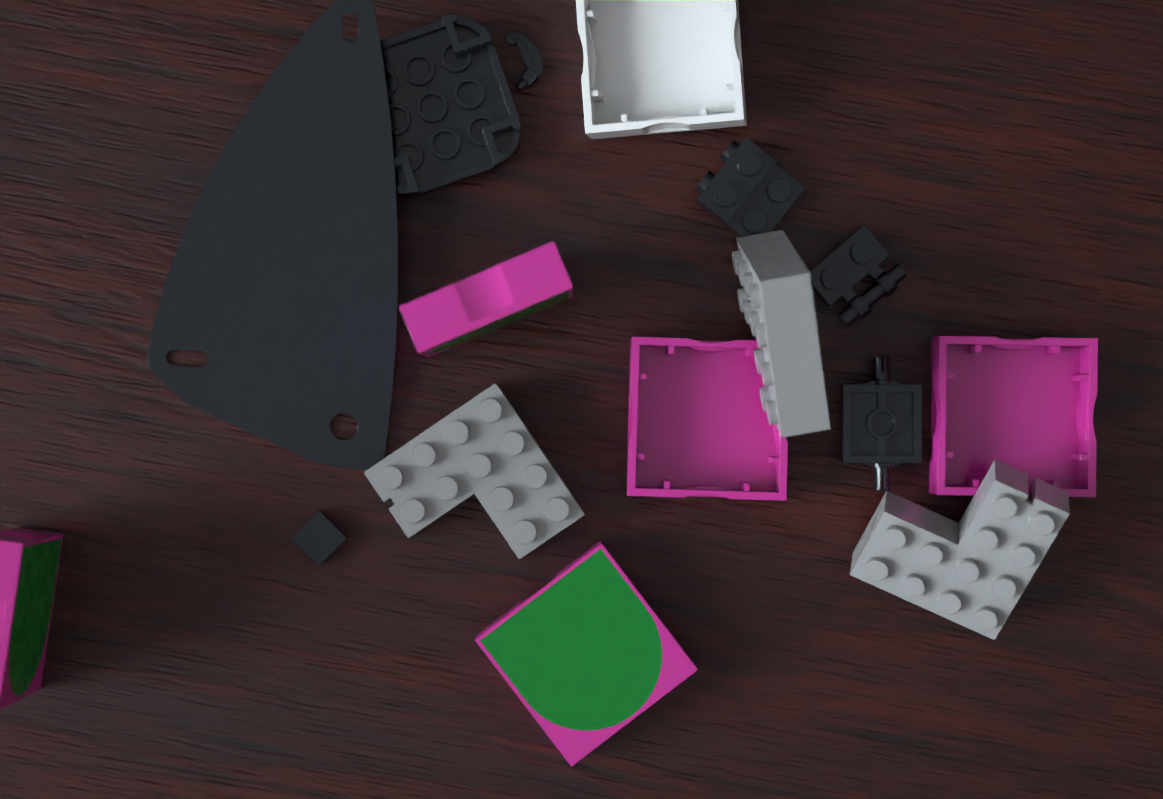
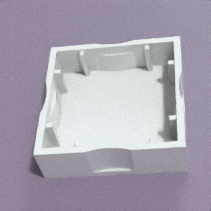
(660, 66)

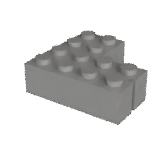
(783, 319)
(483, 453)
(969, 567)

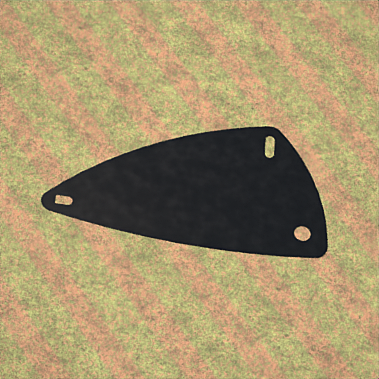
(296, 257)

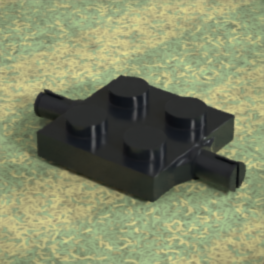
(881, 424)

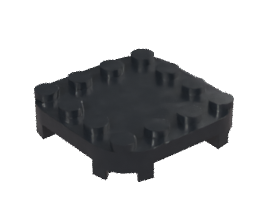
(447, 105)

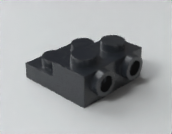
(748, 190)

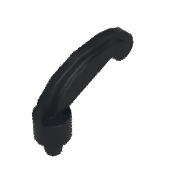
(531, 58)

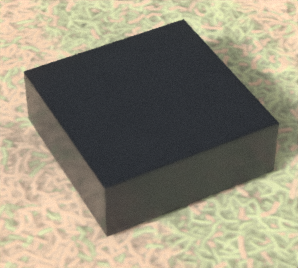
(319, 537)

